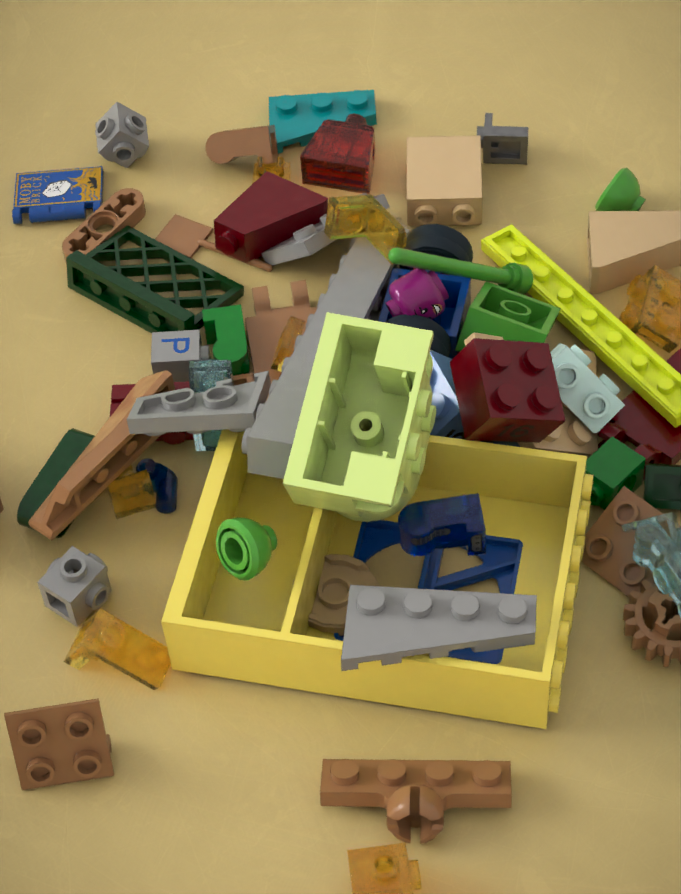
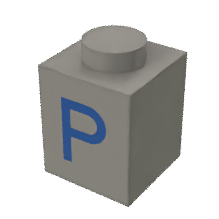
(175, 349)

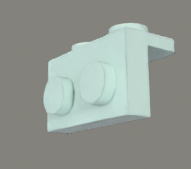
(582, 391)

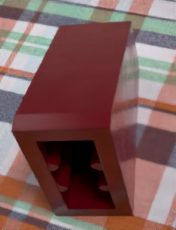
(266, 216)

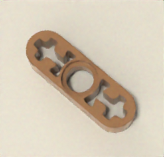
(125, 203)

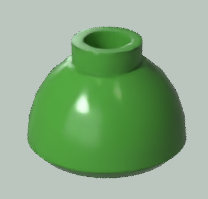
(621, 193)
(244, 546)

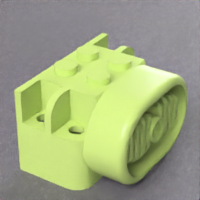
(363, 419)

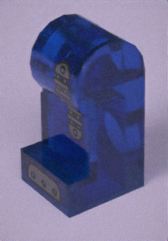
(443, 525)

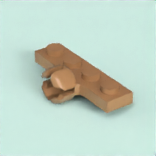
(416, 790)

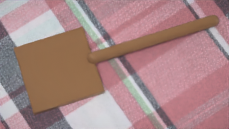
(188, 236)

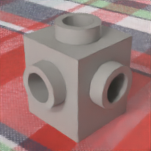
(122, 135)
(75, 585)

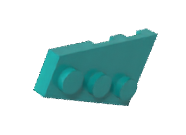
(300, 116)

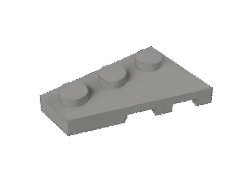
(306, 240)
(196, 413)

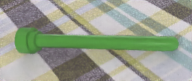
(511, 276)

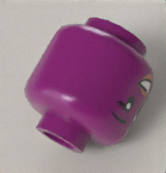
(417, 294)

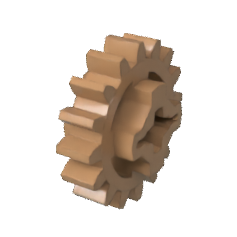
(660, 616)

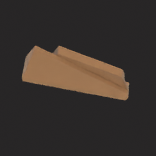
(100, 462)

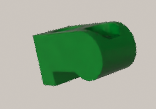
(226, 331)

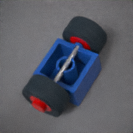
(447, 327)

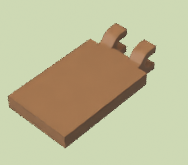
(268, 324)

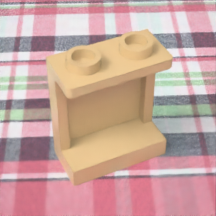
(444, 180)

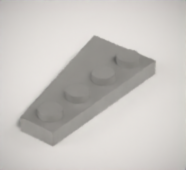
(415, 621)

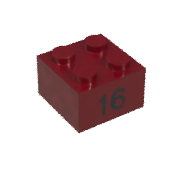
(507, 391)

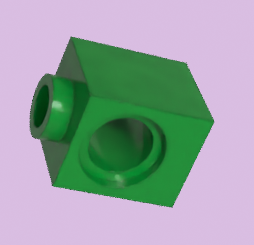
(614, 467)

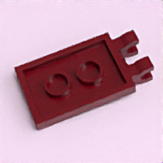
(646, 427)

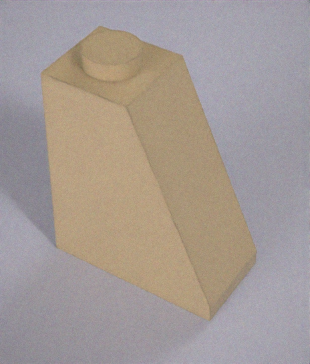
(629, 245)

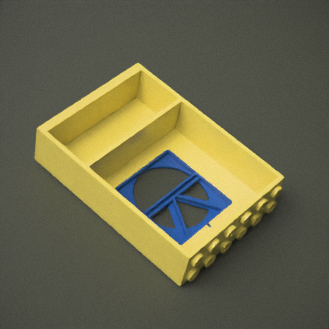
(259, 627)

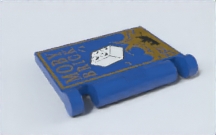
(57, 194)

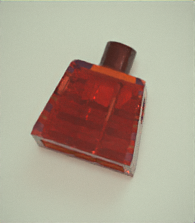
(341, 155)

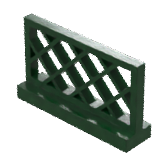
(138, 300)

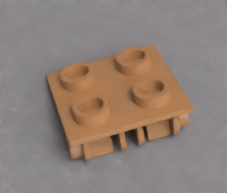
(610, 549)
(60, 744)

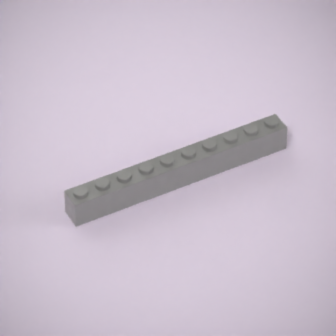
(354, 292)

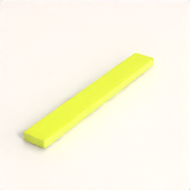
(592, 323)

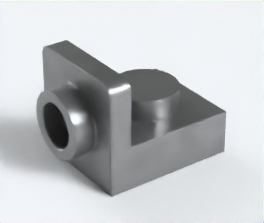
(503, 143)

